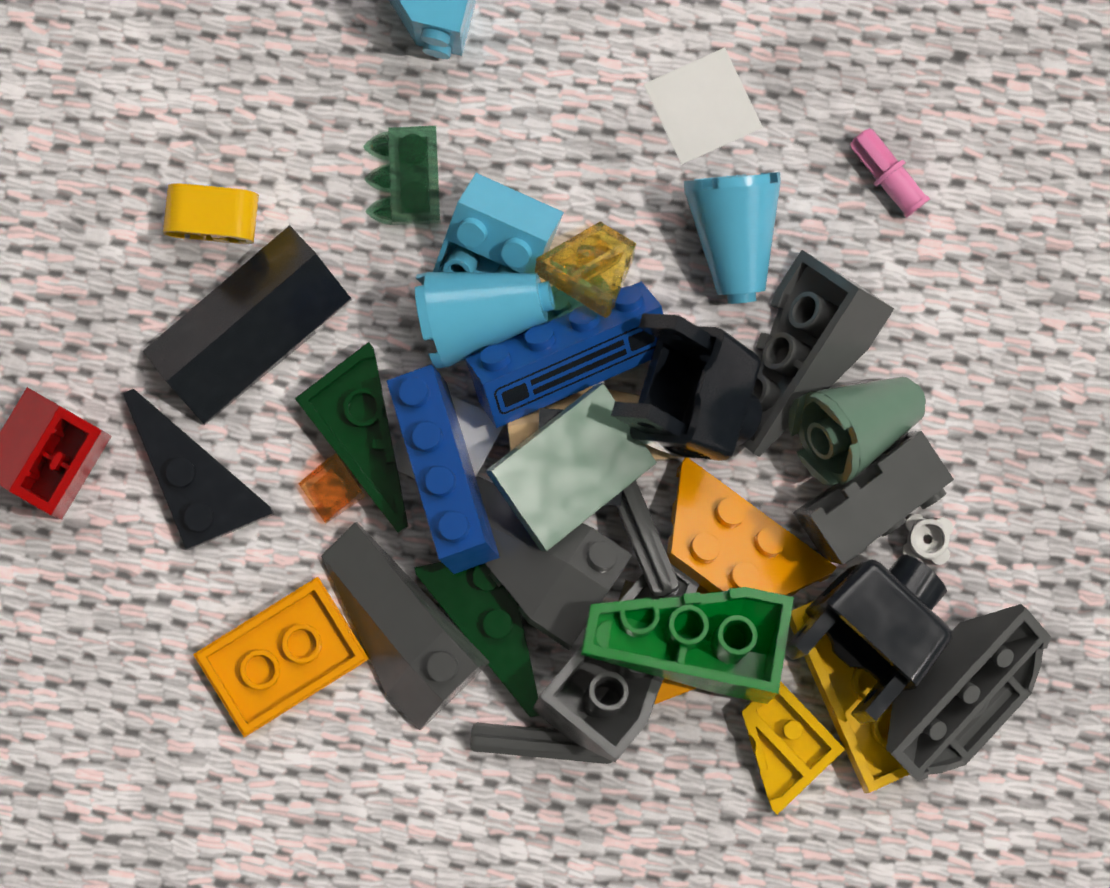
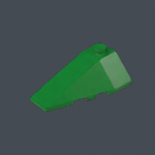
(708, 641)

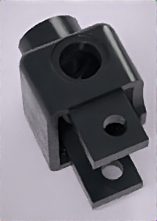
(694, 392)
(880, 625)

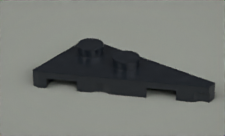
(197, 488)

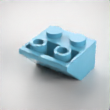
(497, 230)

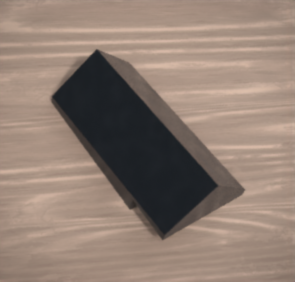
(247, 325)

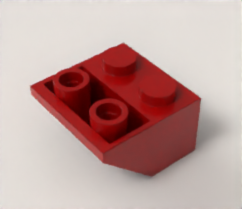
(47, 453)

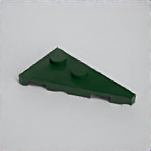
(353, 418)
(489, 622)

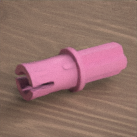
(888, 172)

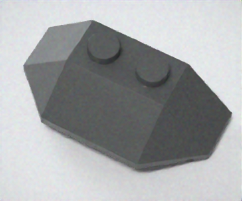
(967, 692)

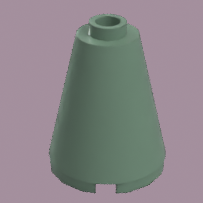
(853, 425)

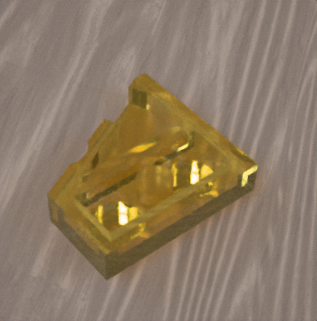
(590, 266)

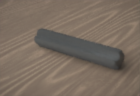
(646, 542)
(529, 742)

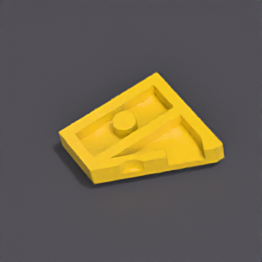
(787, 746)

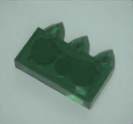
(409, 176)

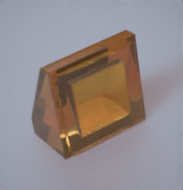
(331, 488)

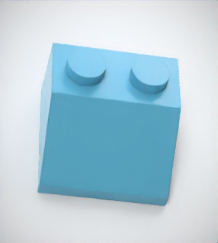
(437, 24)

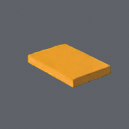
(281, 657)

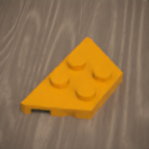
(732, 543)

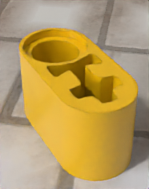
(210, 213)

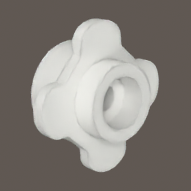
(937, 529)

